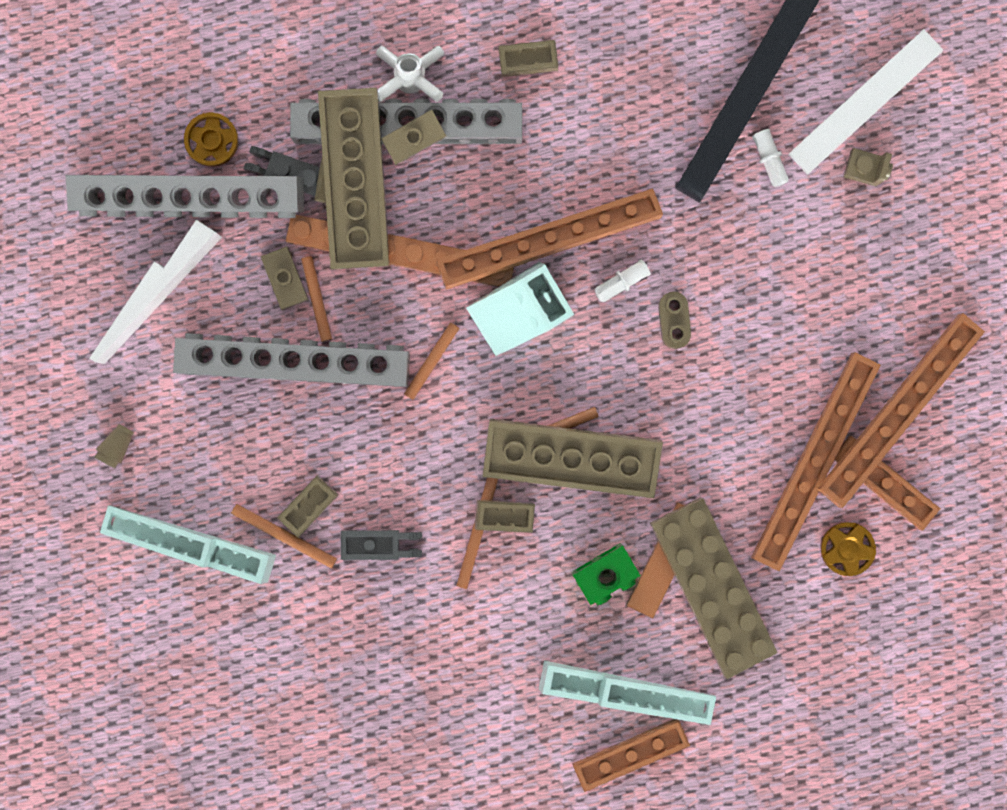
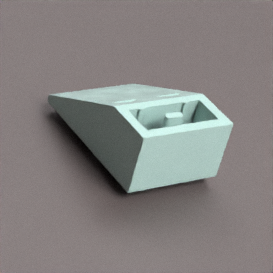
(520, 309)

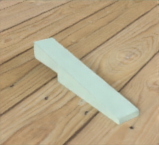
(188, 545)
(625, 693)

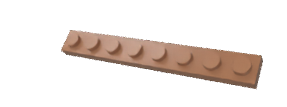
(549, 238)
(402, 250)
(900, 410)
(815, 461)

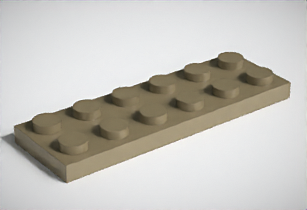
(354, 178)
(572, 458)
(713, 588)

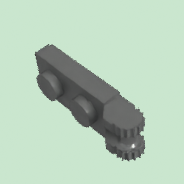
(285, 166)
(377, 545)

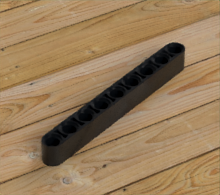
(745, 98)

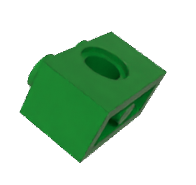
(588, 575)

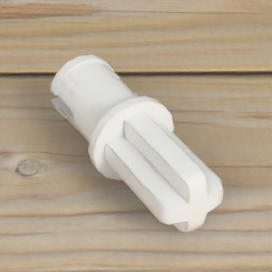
(770, 157)
(622, 281)

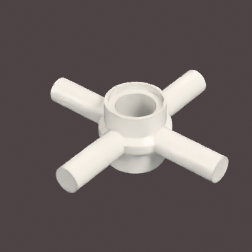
(409, 73)

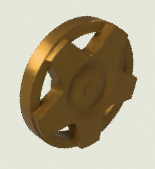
(211, 139)
(848, 549)

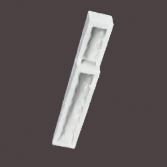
(866, 101)
(155, 288)

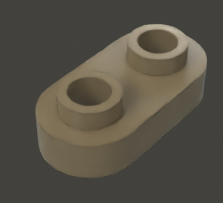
(674, 320)

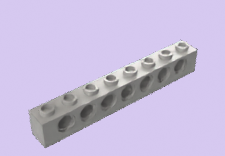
(509, 131)
(83, 195)
(189, 361)

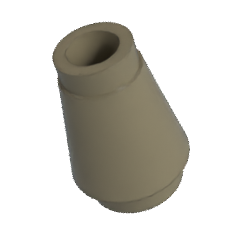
(114, 447)

